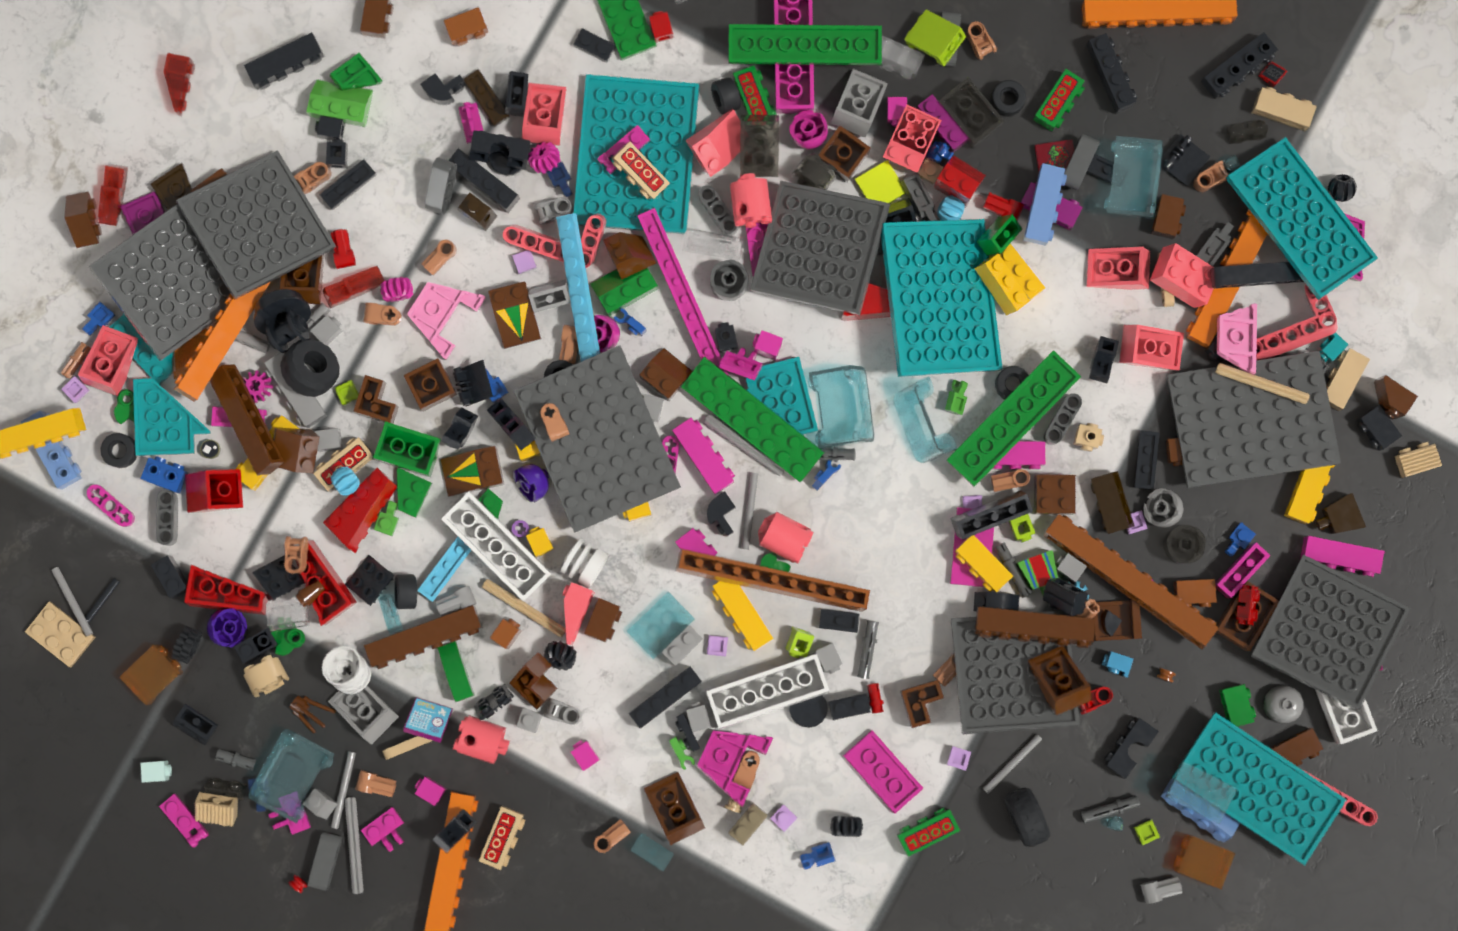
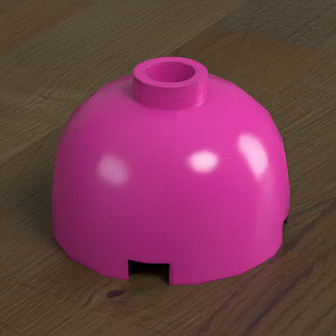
(809, 129)
(607, 332)

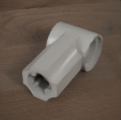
(459, 600)
(1156, 890)

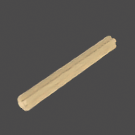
(1262, 383)
(524, 608)

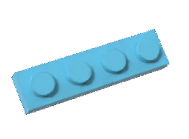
(444, 569)

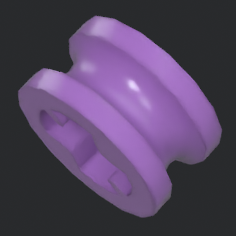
(525, 525)

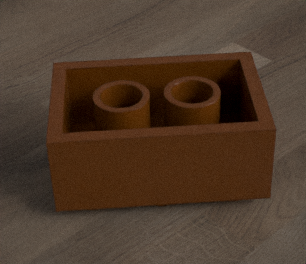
(1244, 634)

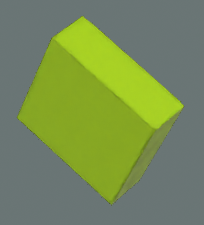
(347, 392)
(1146, 832)

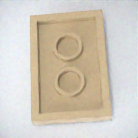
(59, 634)

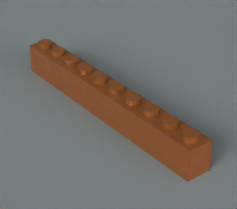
(772, 580)
(1131, 581)

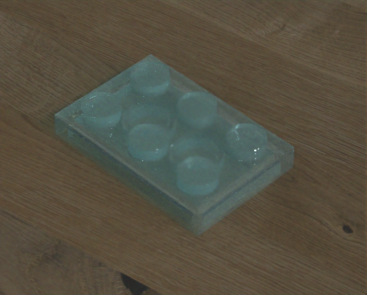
(661, 625)
(1201, 792)

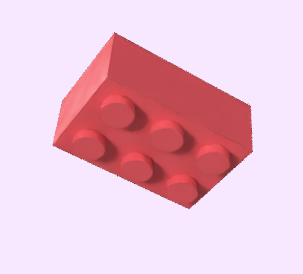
(1183, 275)

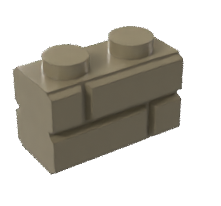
(748, 823)

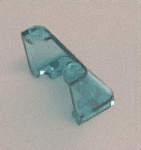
(1135, 177)
(843, 406)
(917, 425)
(289, 775)

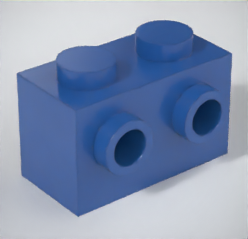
(164, 475)

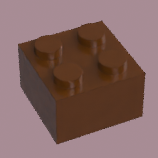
(844, 153)
(430, 385)
(1054, 494)

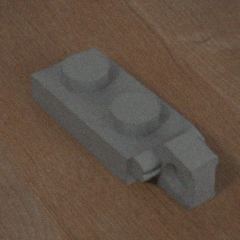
(919, 197)
(1215, 244)

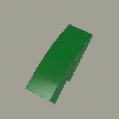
(455, 672)

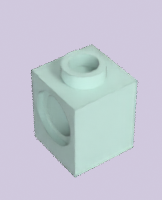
(155, 771)

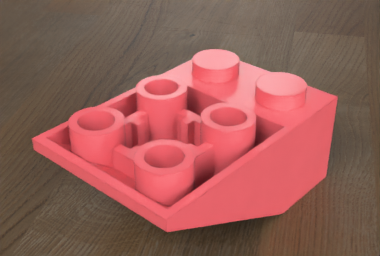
(912, 138)

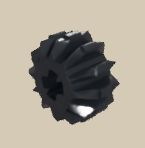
(560, 655)
(846, 826)

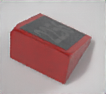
(1273, 74)

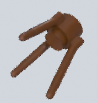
(301, 707)

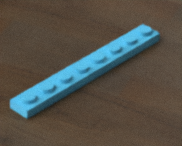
(578, 286)

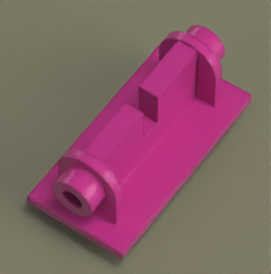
(470, 119)

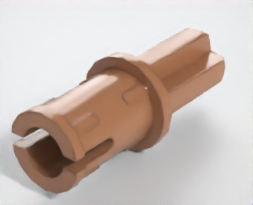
(75, 360)

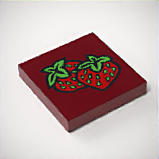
(1054, 153)

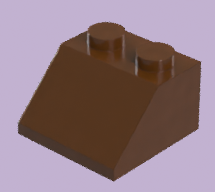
(629, 253)
(665, 374)
(1393, 397)
(297, 449)

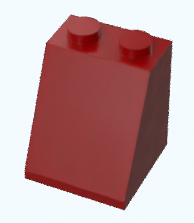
(959, 180)
(874, 306)
(213, 490)

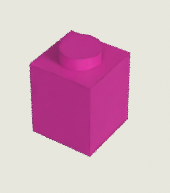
(895, 109)
(584, 754)
(429, 790)

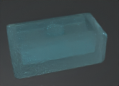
(390, 614)
(652, 852)

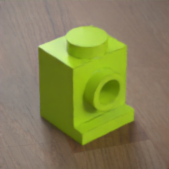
(1026, 522)
(803, 647)

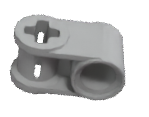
(552, 210)
(561, 712)

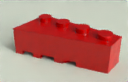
(360, 509)
(218, 592)
(336, 596)

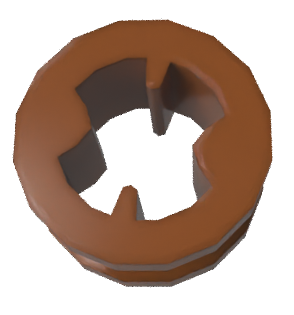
(1166, 675)

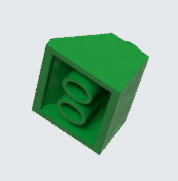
(620, 293)
(407, 449)

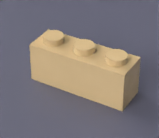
(1284, 108)
(1345, 377)

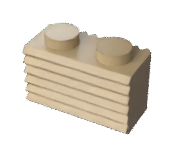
(1418, 460)
(216, 809)

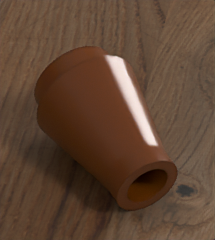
(308, 594)

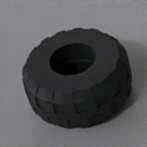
(300, 377)
(1027, 817)

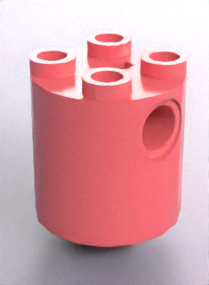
(750, 201)
(784, 536)
(488, 739)

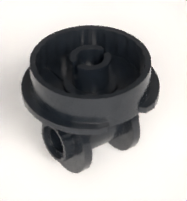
(282, 317)

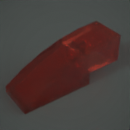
(112, 194)
(353, 286)

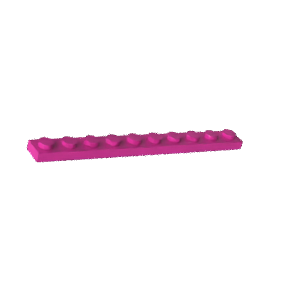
(679, 287)

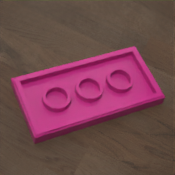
(960, 572)
(883, 771)

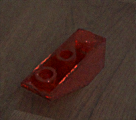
(177, 75)

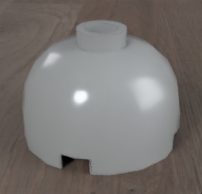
(1163, 508)
(1283, 704)

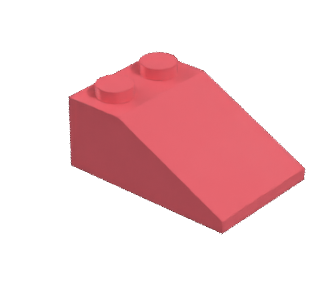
(544, 113)
(717, 143)
(1119, 268)
(1151, 347)
(108, 361)
(575, 605)

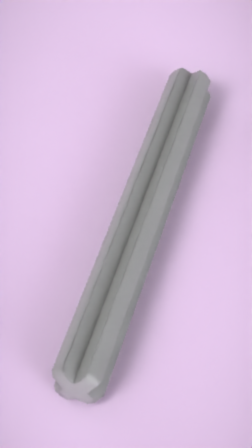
(742, 443)
(354, 845)

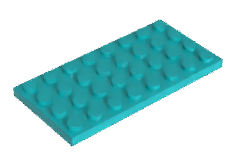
(1301, 218)
(1271, 792)

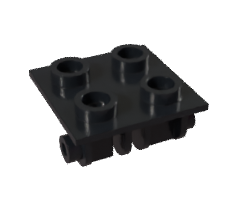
(1184, 159)
(473, 383)
(277, 579)
(370, 580)
(486, 706)

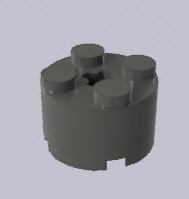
(728, 269)

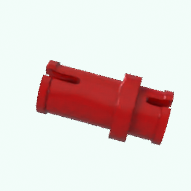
(875, 698)

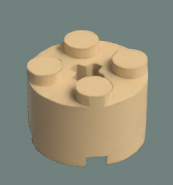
(265, 676)

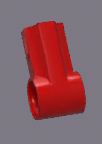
(1003, 206)
(343, 254)

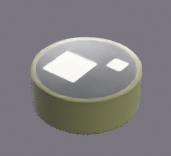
(210, 449)

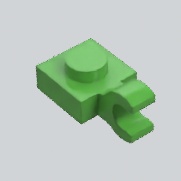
(956, 400)
(387, 521)
(679, 747)

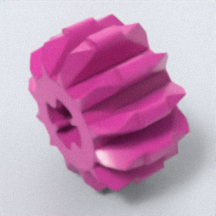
(544, 157)
(396, 289)
(263, 387)

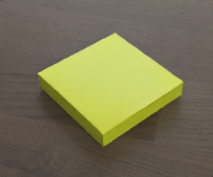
(880, 183)

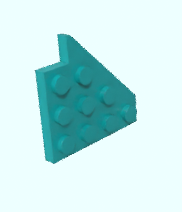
(144, 355)
(786, 393)
(162, 422)

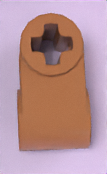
(981, 41)
(1214, 175)
(311, 177)
(378, 314)
(555, 425)
(296, 552)
(746, 773)

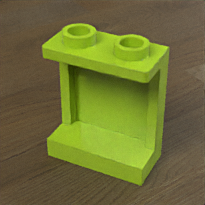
(935, 37)

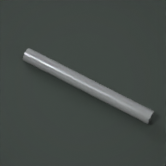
(749, 511)
(72, 601)
(1012, 763)
(343, 789)

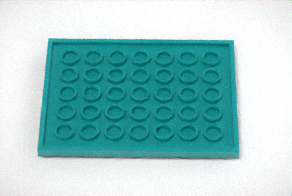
(668, 117)
(937, 300)

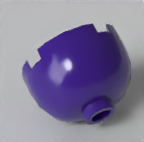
(533, 481)
(226, 627)

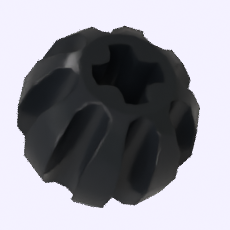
(1342, 187)

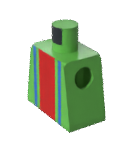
(1038, 570)

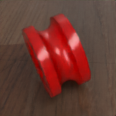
(298, 883)

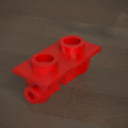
(1248, 612)

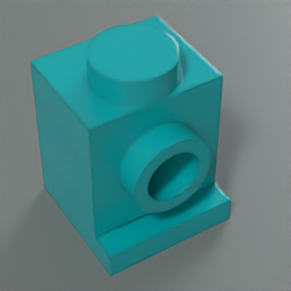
(1332, 348)

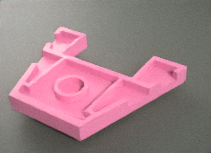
(434, 310)

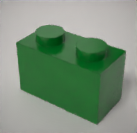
(999, 235)
(1237, 705)

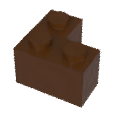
(81, 219)
(370, 402)
(533, 683)
(915, 701)

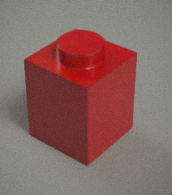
(661, 26)

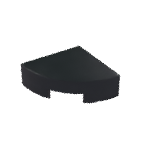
(1110, 622)

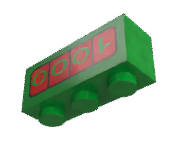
(752, 93)
(1059, 100)
(927, 831)

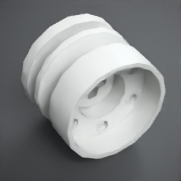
(584, 563)
(338, 665)

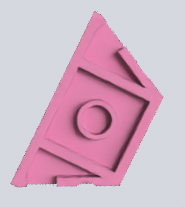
(1238, 337)

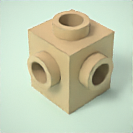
(1082, 439)

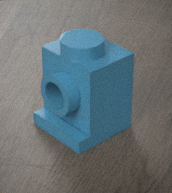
(1117, 663)

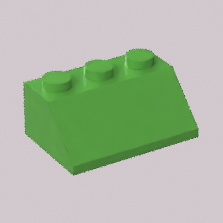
(349, 105)

